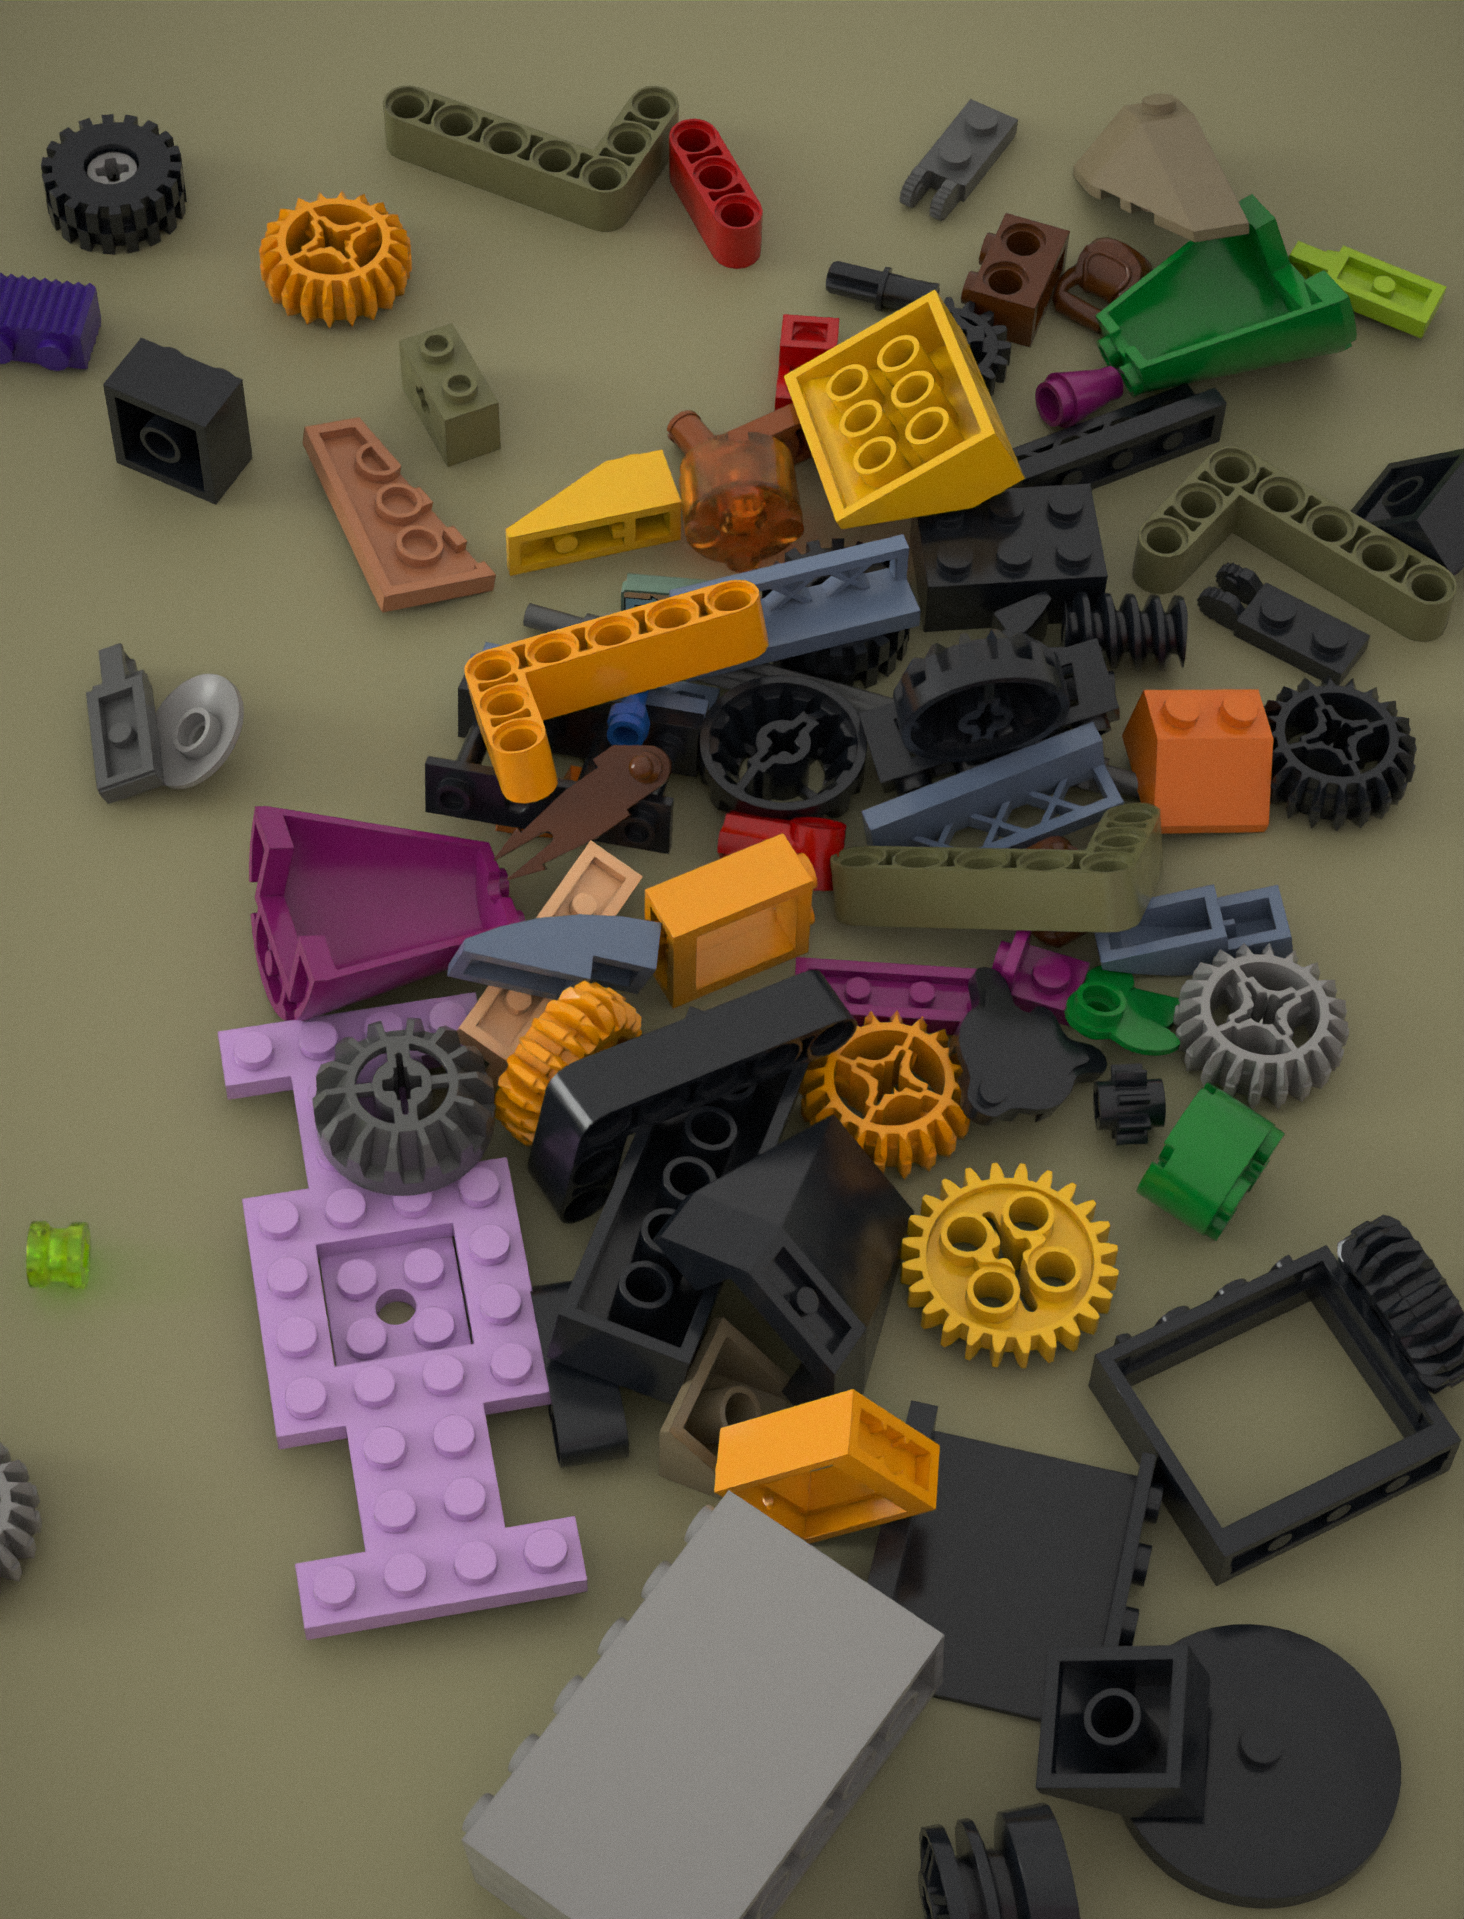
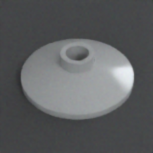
(198, 729)

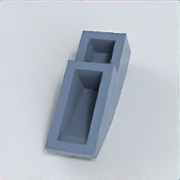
(1193, 927)
(560, 952)

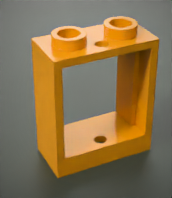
(731, 918)
(877, 1472)

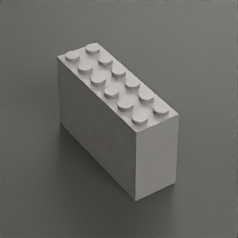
(709, 1736)

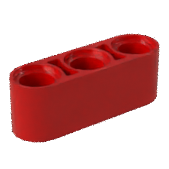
(715, 193)

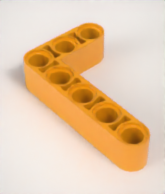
(599, 663)

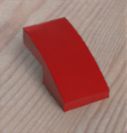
(800, 342)

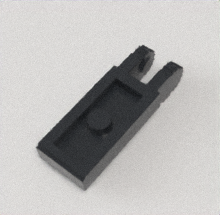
(1283, 624)

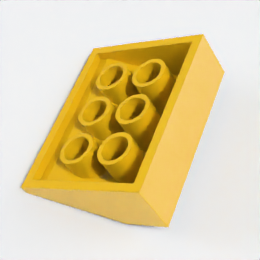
(903, 420)

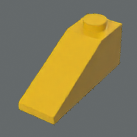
(606, 512)

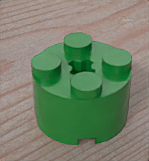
(1210, 1161)

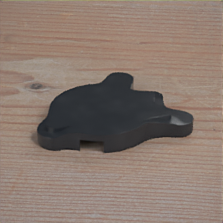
(1015, 1057)

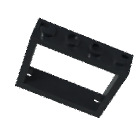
(1237, 1308)

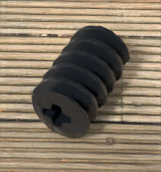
(1128, 628)

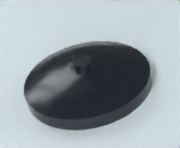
(1293, 1774)

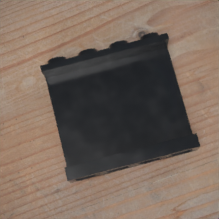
(1017, 1563)

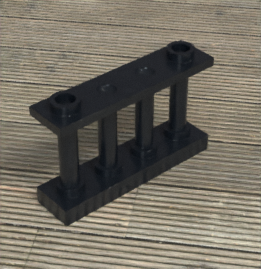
(472, 790)

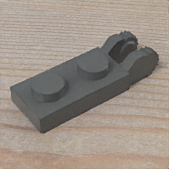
(960, 158)

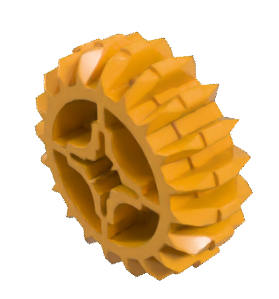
(335, 259)
(569, 1029)
(911, 1121)

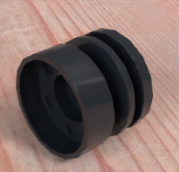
(1017, 1879)

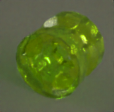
(58, 1255)

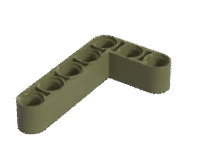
(531, 166)
(1301, 529)
(1008, 887)

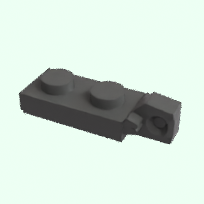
(123, 728)

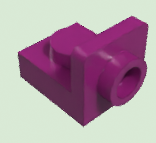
(1039, 975)

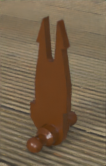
(593, 803)

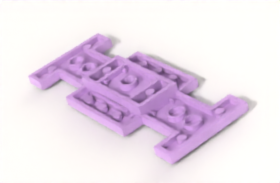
(406, 1391)

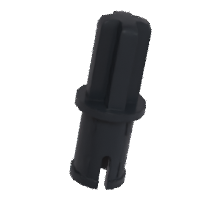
(875, 286)

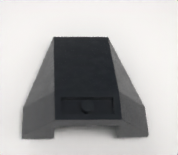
(809, 1243)

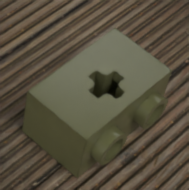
(450, 394)

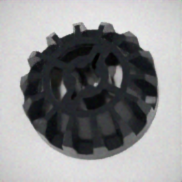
(980, 698)
(782, 730)

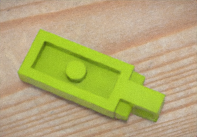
(1375, 286)

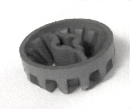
(397, 1150)

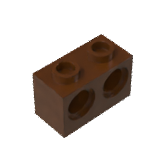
(1018, 275)

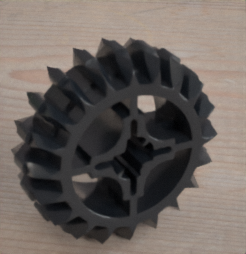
(1341, 736)
(1407, 1299)

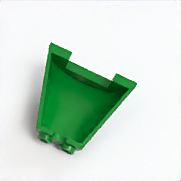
(1223, 312)

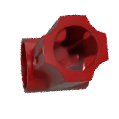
(808, 835)

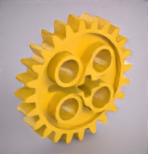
(1062, 1247)

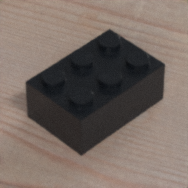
(1006, 552)

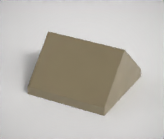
(722, 1388)

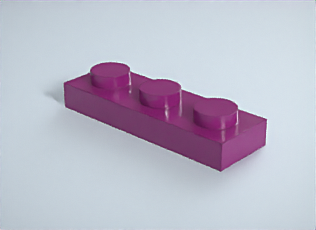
(913, 990)

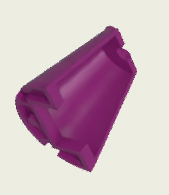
(363, 906)

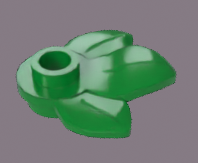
(1116, 1010)

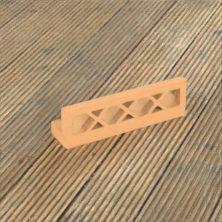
(592, 886)

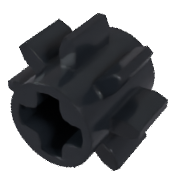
(1129, 1104)

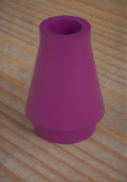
(1074, 395)

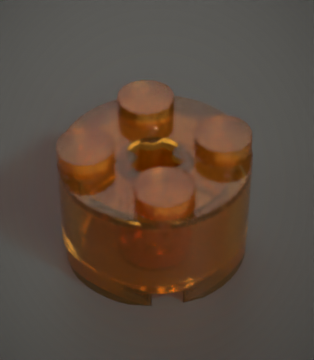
(740, 499)

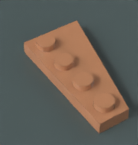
(390, 524)

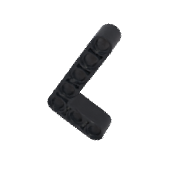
(670, 1072)

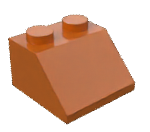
(1203, 759)

